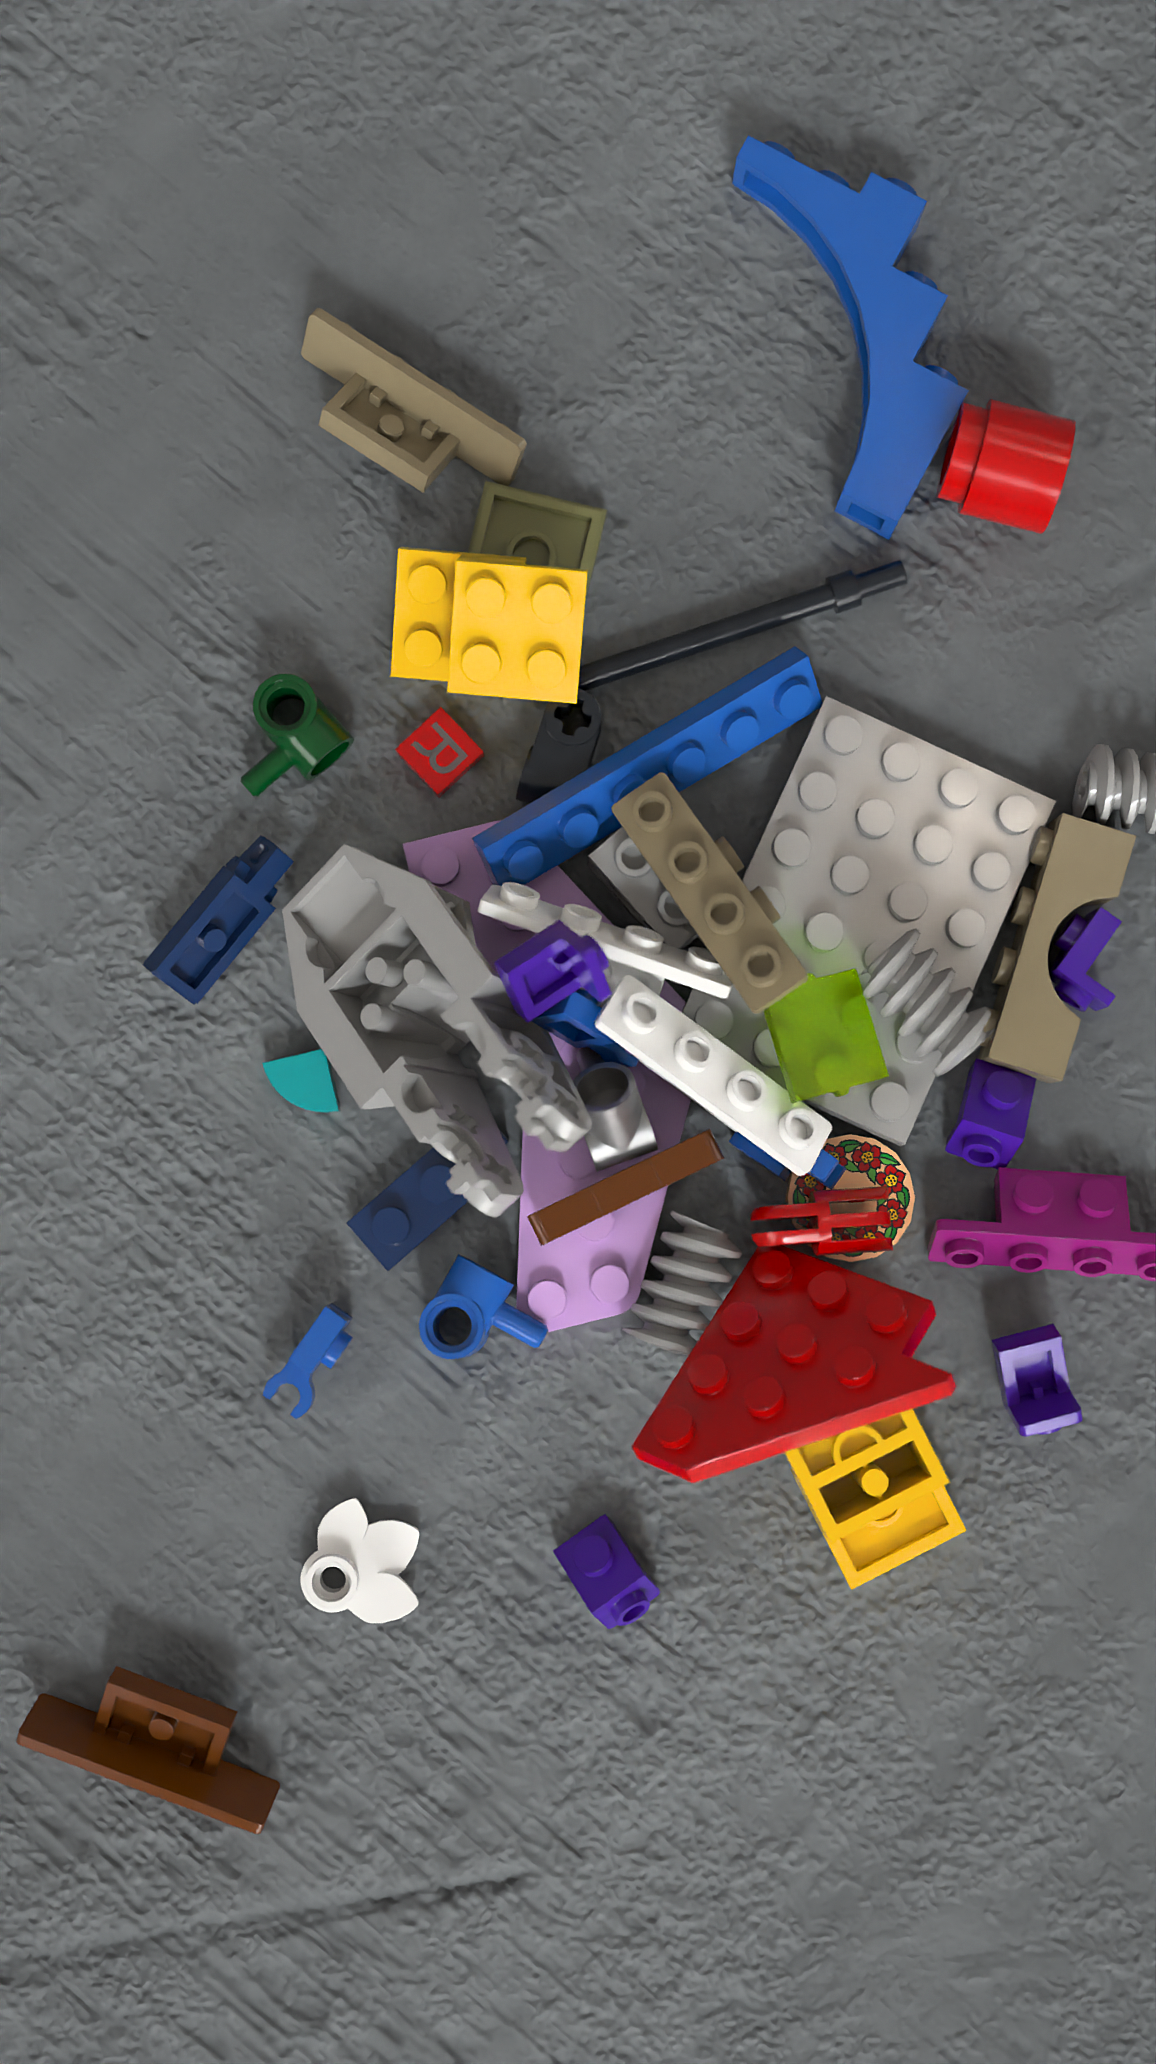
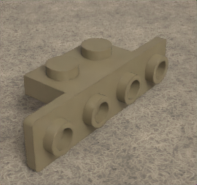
(401, 413)
(710, 894)

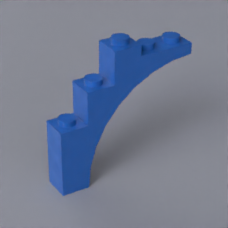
(890, 313)

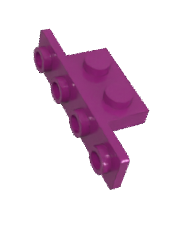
(1051, 1224)

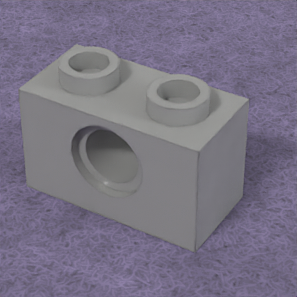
(639, 890)

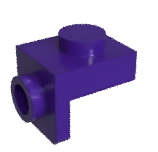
(1080, 945)
(551, 969)
(991, 1115)
(1035, 1381)
(607, 1574)

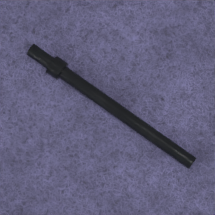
(839, 593)

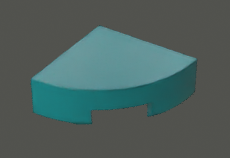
(305, 1081)

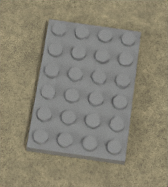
(857, 853)

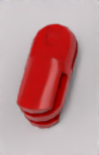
(822, 1222)

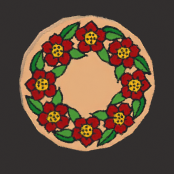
(866, 1165)

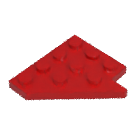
(790, 1363)

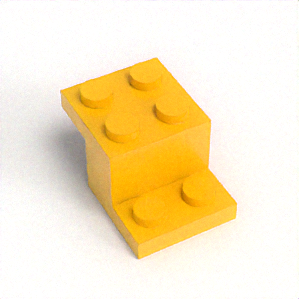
(488, 624)
(876, 1495)

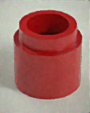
(1006, 464)

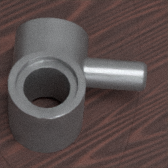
(616, 1111)

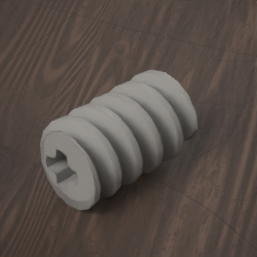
(1119, 785)
(927, 1002)
(683, 1285)

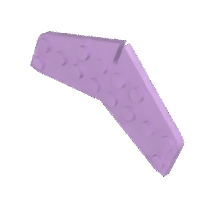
(603, 1263)

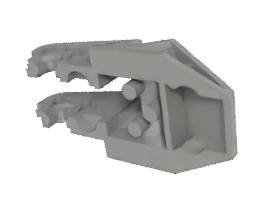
(394, 994)

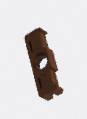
(625, 1187)

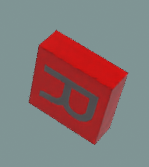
(439, 752)

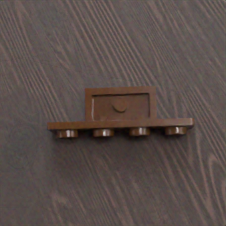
(154, 1743)

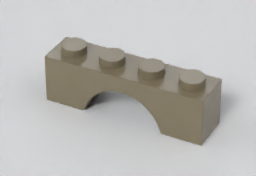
(1075, 868)

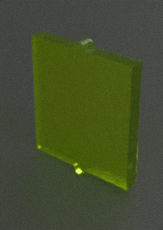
(825, 1037)

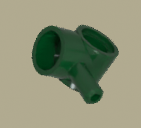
(309, 744)

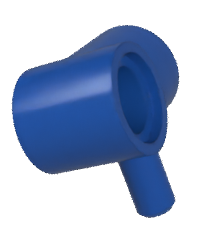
(483, 1299)

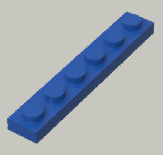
(682, 748)

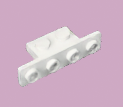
(628, 951)
(713, 1075)

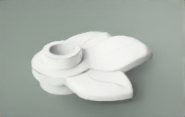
(371, 1563)

